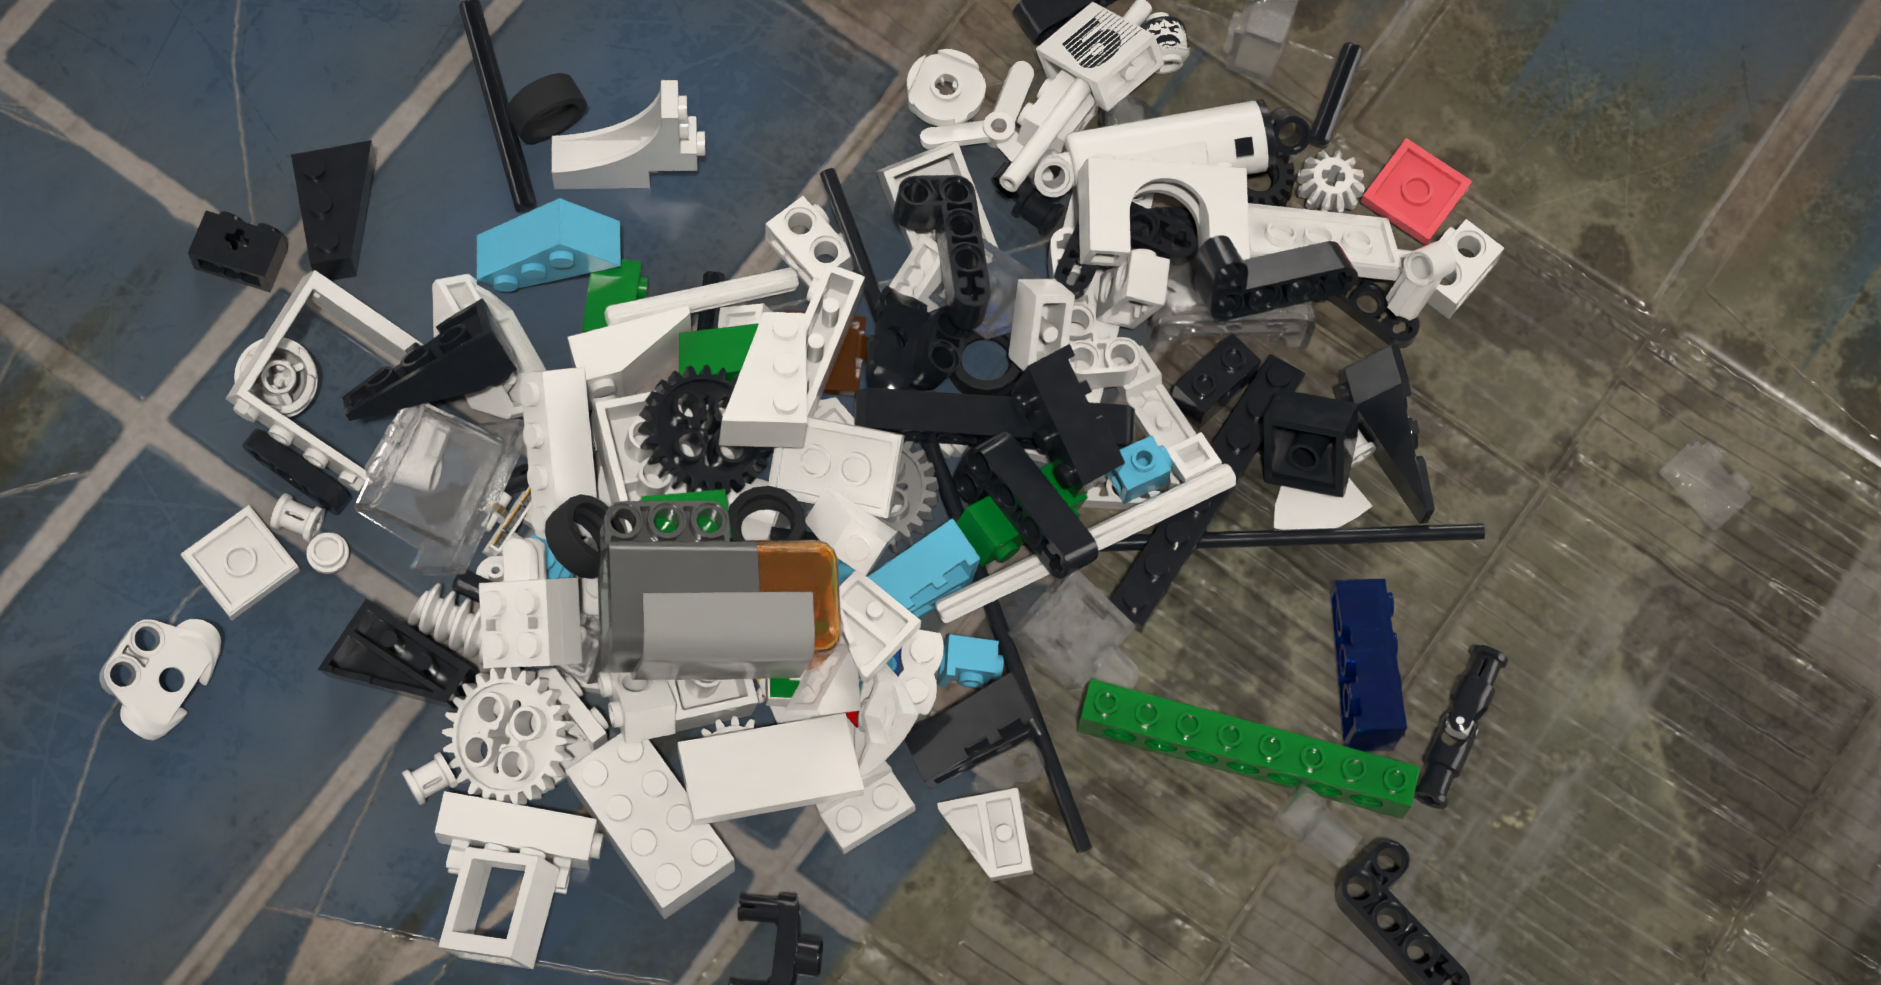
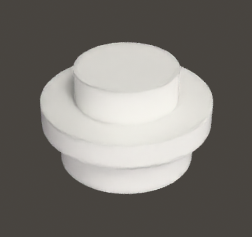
(327, 553)

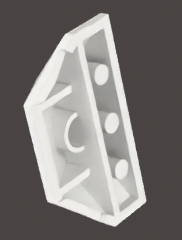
(459, 292)

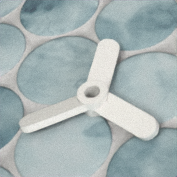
(1003, 116)

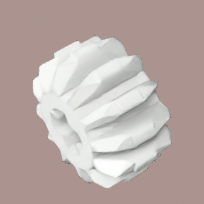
(1335, 170)

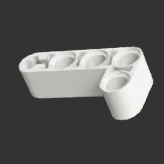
(1086, 344)

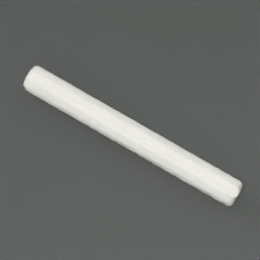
(707, 296)

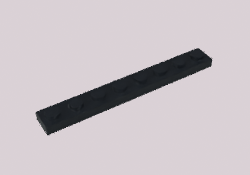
(1181, 533)

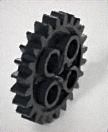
(670, 427)

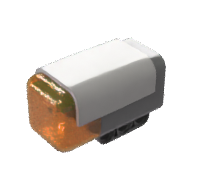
(709, 605)

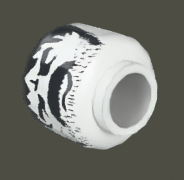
(1171, 40)

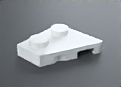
(992, 831)

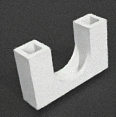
(1108, 185)

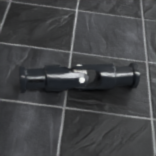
(1471, 701)

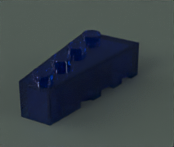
(1367, 665)

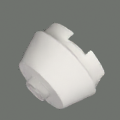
(286, 380)

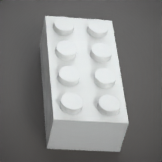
(650, 822)

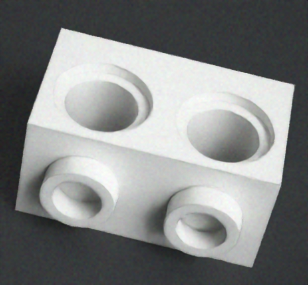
(801, 250)
(1468, 271)
(1133, 290)

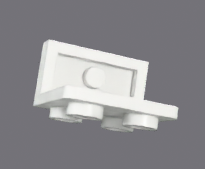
(588, 727)

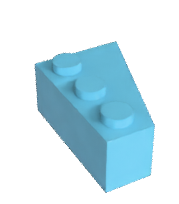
(547, 246)
(929, 569)

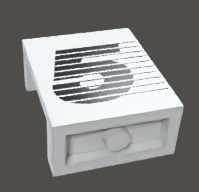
(1103, 52)

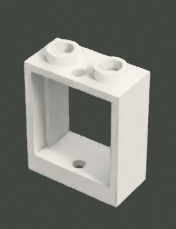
(529, 913)

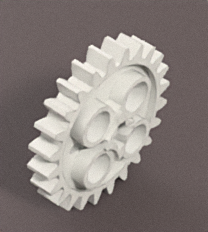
(477, 723)

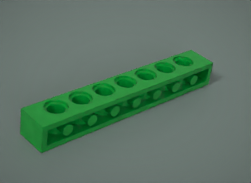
(1248, 749)

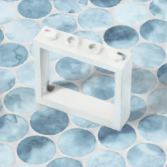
(354, 315)

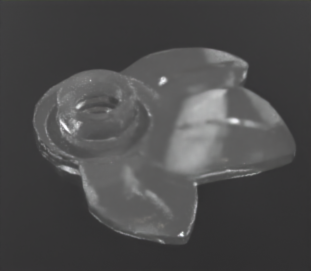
(1003, 773)

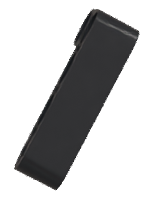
(952, 210)
(1270, 281)
(1029, 501)
(1409, 930)

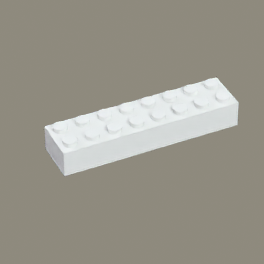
(627, 479)

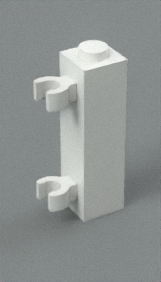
(474, 821)

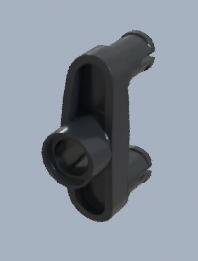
(792, 953)

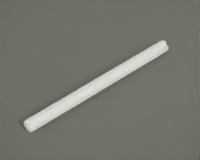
(1104, 533)

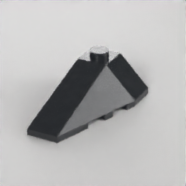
(456, 362)
(1381, 391)

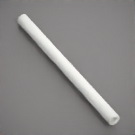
(1059, 116)

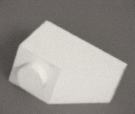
(849, 530)

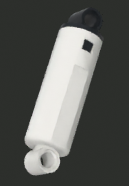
(1230, 133)

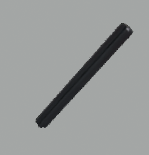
(496, 104)

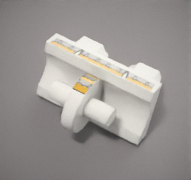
(509, 521)

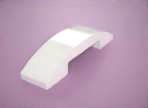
(1162, 418)

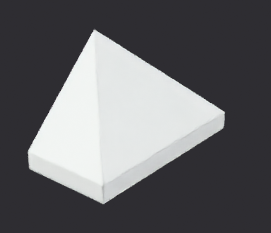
(920, 272)
(828, 688)

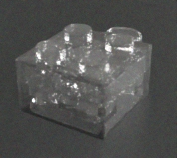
(1077, 635)

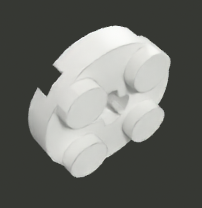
(945, 109)

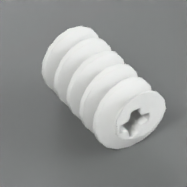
(448, 621)

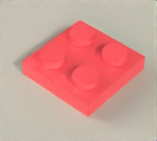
(1416, 191)

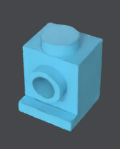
(969, 661)

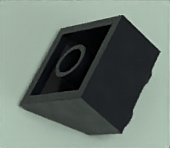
(1310, 442)

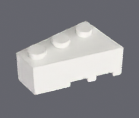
(771, 389)

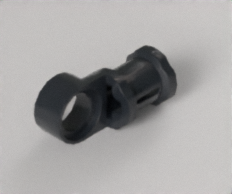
(1030, 203)

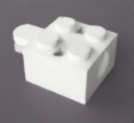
(527, 615)

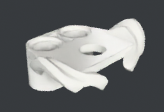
(146, 706)

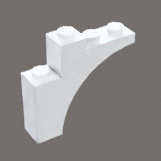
(629, 151)

